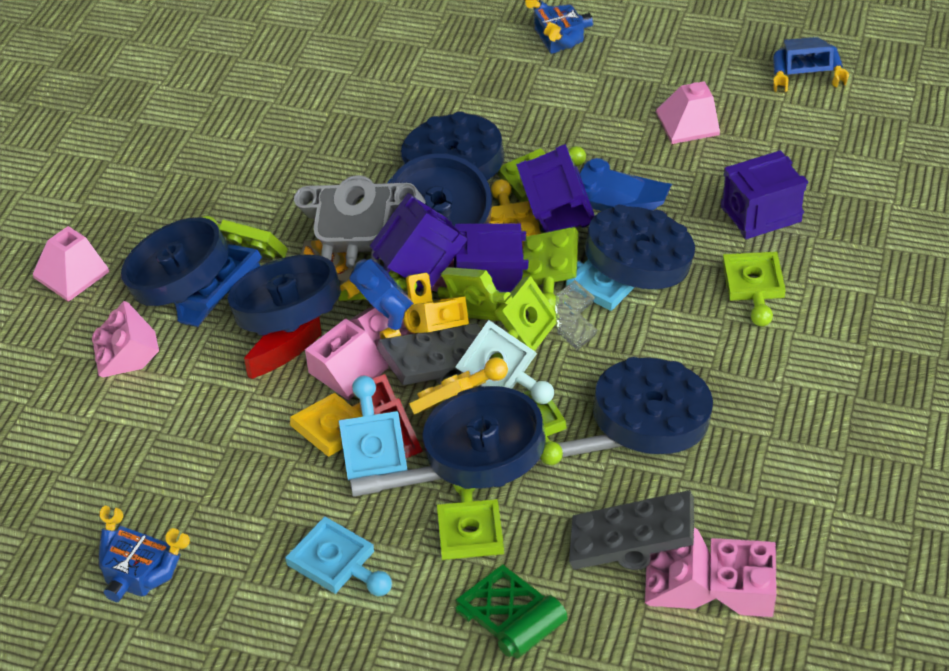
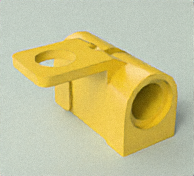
(432, 315)

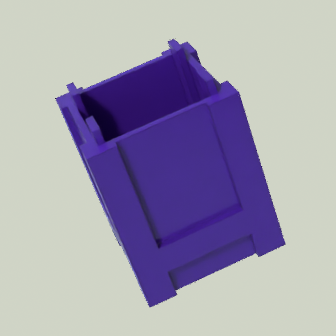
(556, 191)
(763, 194)
(417, 241)
(495, 250)

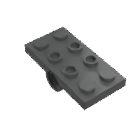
(428, 354)
(632, 531)

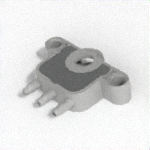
(348, 226)

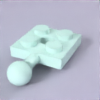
(516, 355)

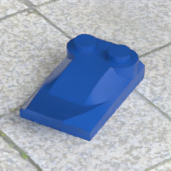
(610, 188)
(198, 305)

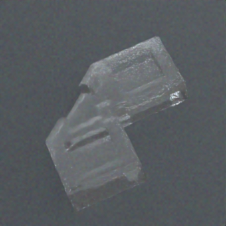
(569, 322)

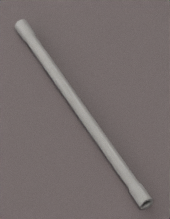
(377, 483)

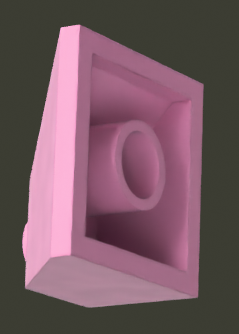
(689, 114)

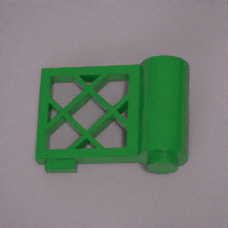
(525, 624)

